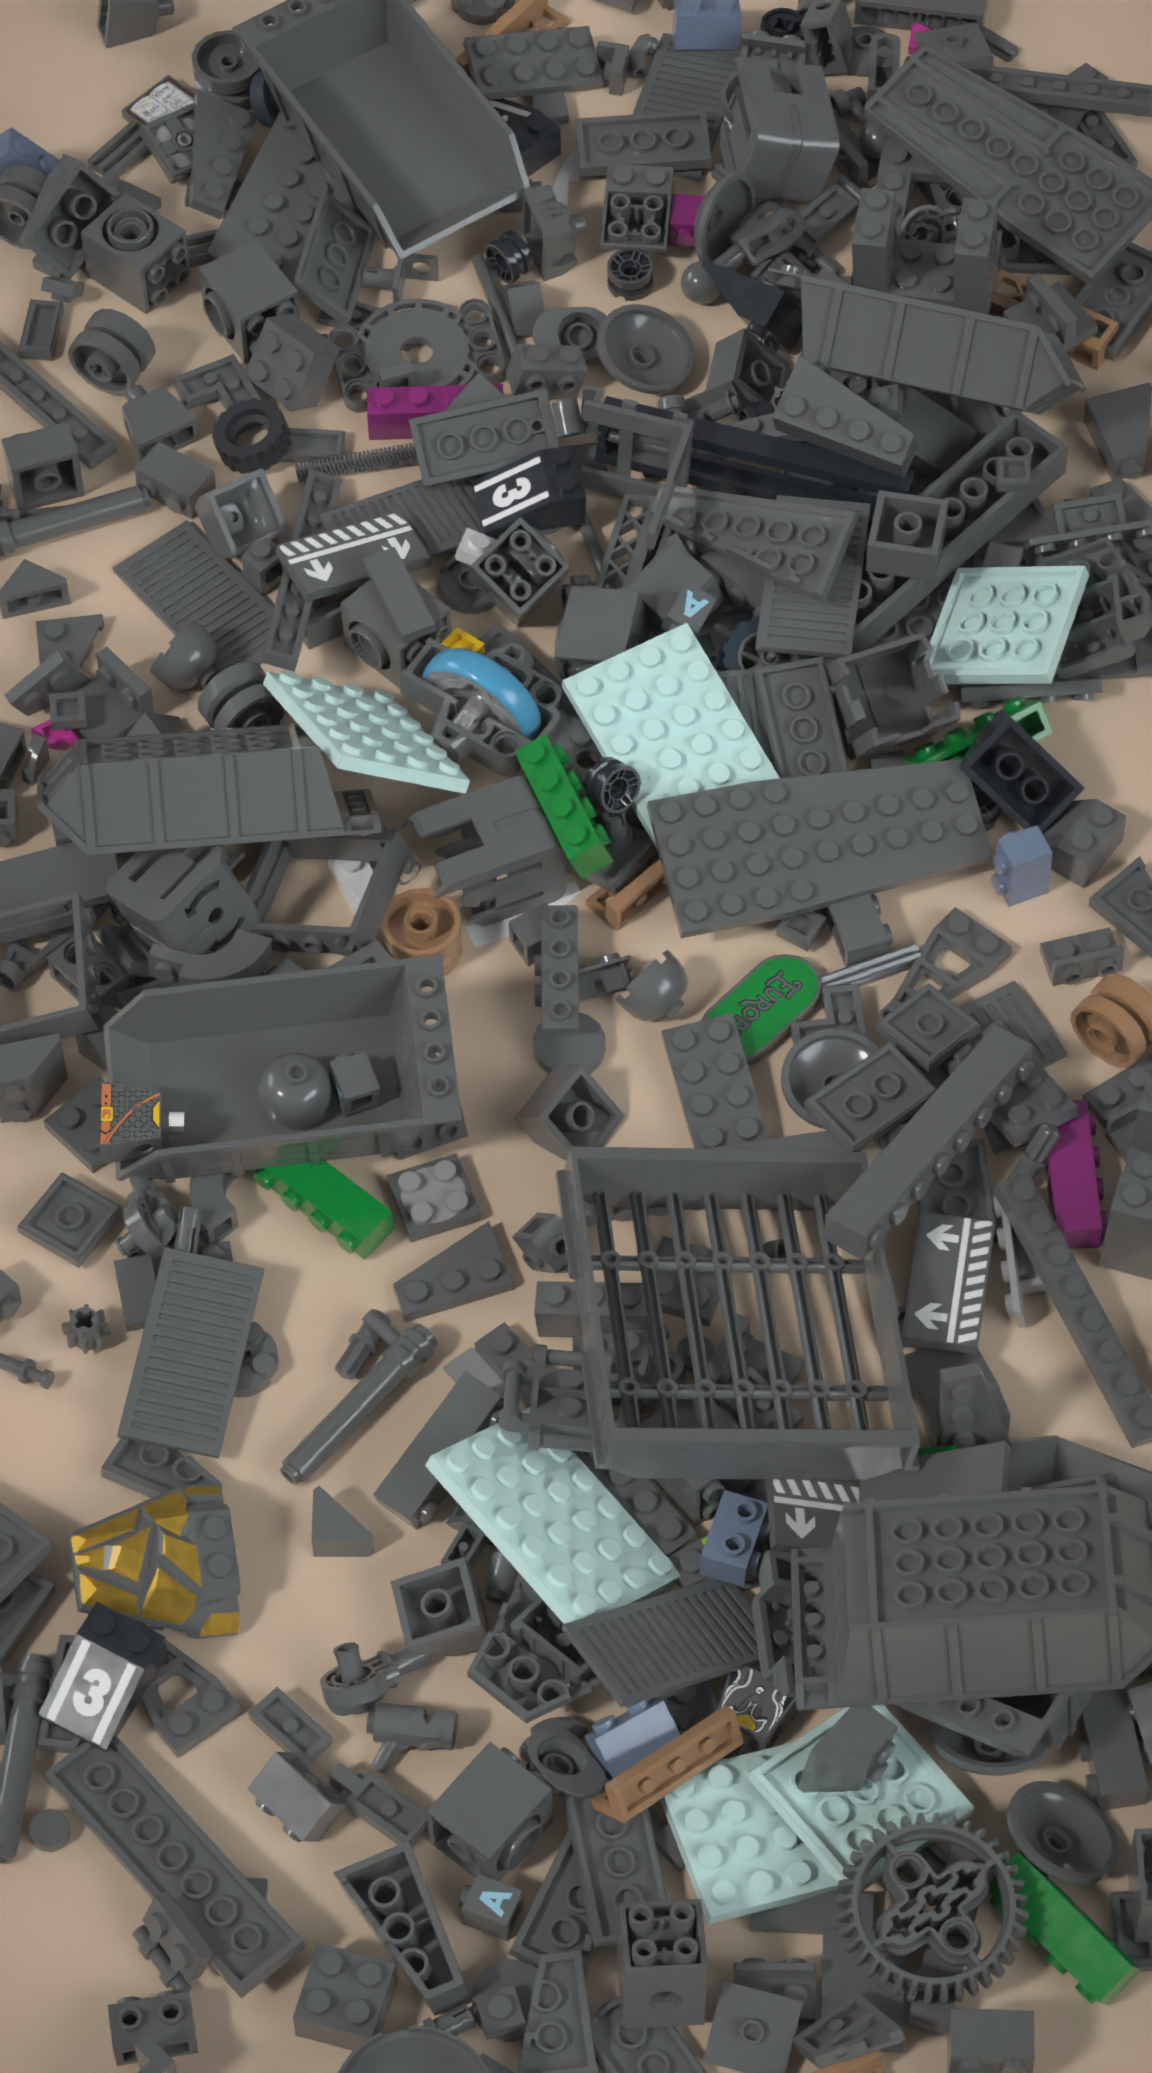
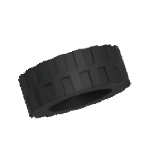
(242, 417)

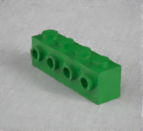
(1025, 712)
(563, 805)
(331, 1204)
(1069, 1935)

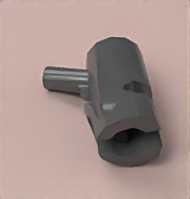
(407, 1726)

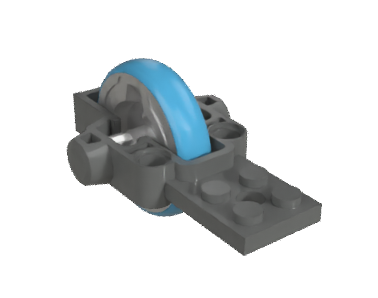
(493, 706)

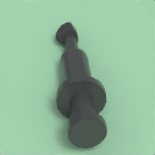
(26, 1371)

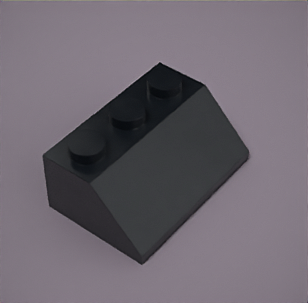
(1019, 773)

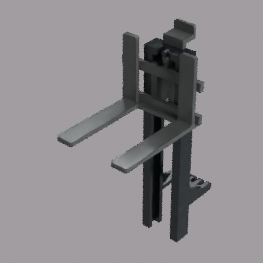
(661, 445)

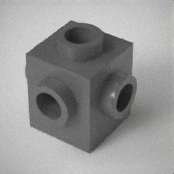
(543, 1243)

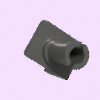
(396, 277)

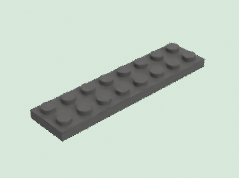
(173, 1854)

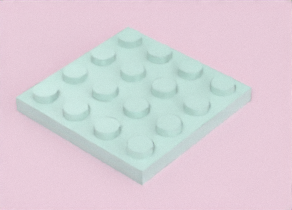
(1006, 624)
(838, 1821)
(738, 1844)

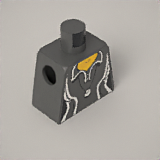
(759, 1708)

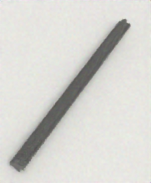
(371, 459)

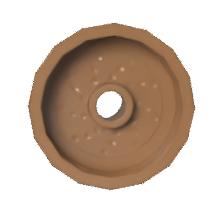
(423, 927)
(1115, 1020)

